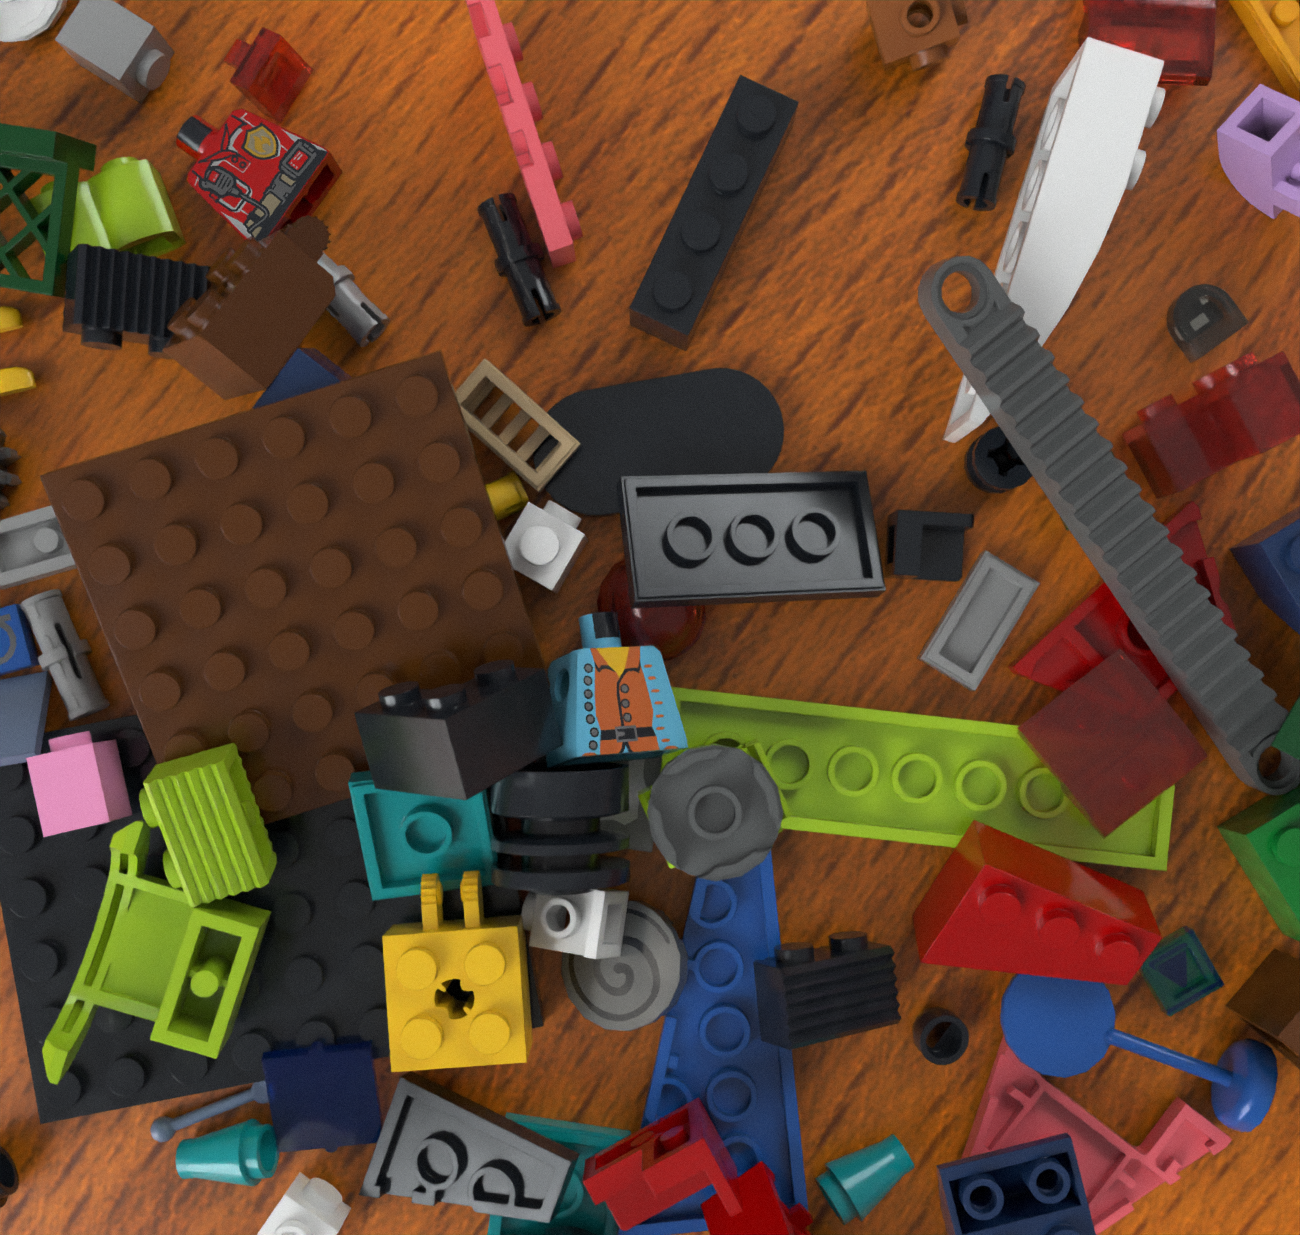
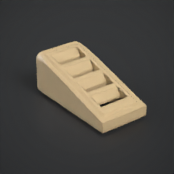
(475, 391)

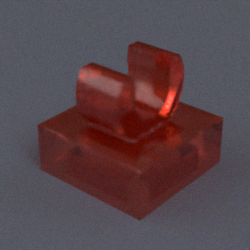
(268, 72)

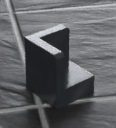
(926, 545)

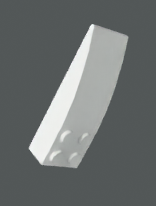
(1071, 190)

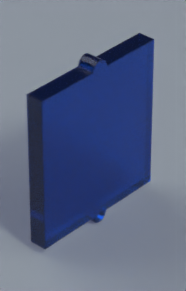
(323, 1096)

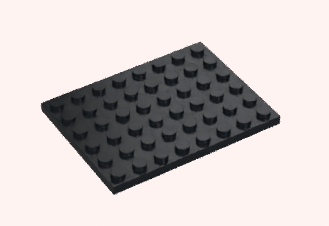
(311, 979)

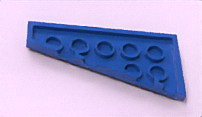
(715, 1046)

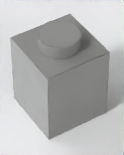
(116, 47)

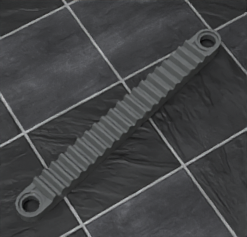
(1109, 518)

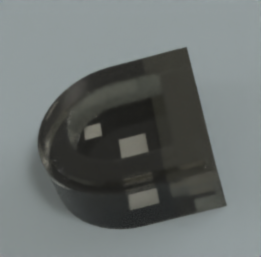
(1203, 319)

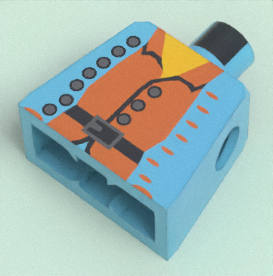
(612, 699)

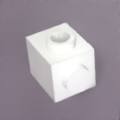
(546, 544)
(307, 1209)

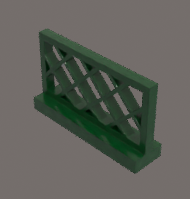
(39, 154)

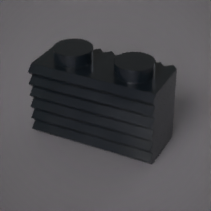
(126, 297)
(826, 990)

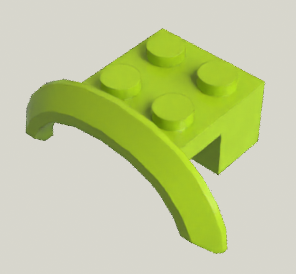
(159, 960)

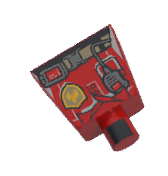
(256, 172)

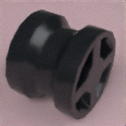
(987, 460)

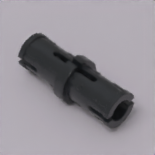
(990, 142)
(519, 259)

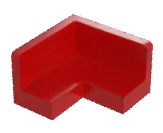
(663, 1167)

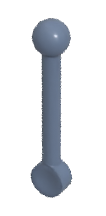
(165, 1127)

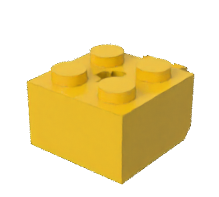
(486, 955)

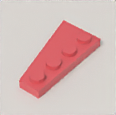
(519, 111)

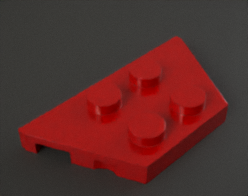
(1100, 626)

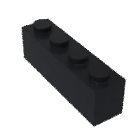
(713, 213)

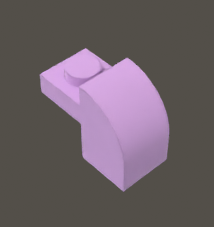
(1263, 151)

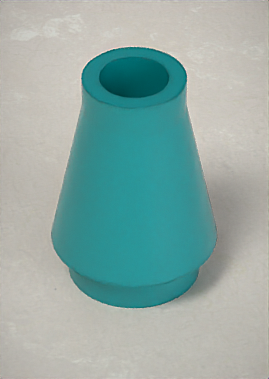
(230, 1155)
(863, 1178)

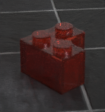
(1231, 418)

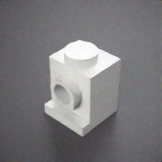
(594, 924)

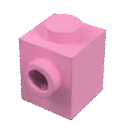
(78, 784)

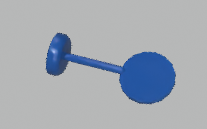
(1069, 1025)

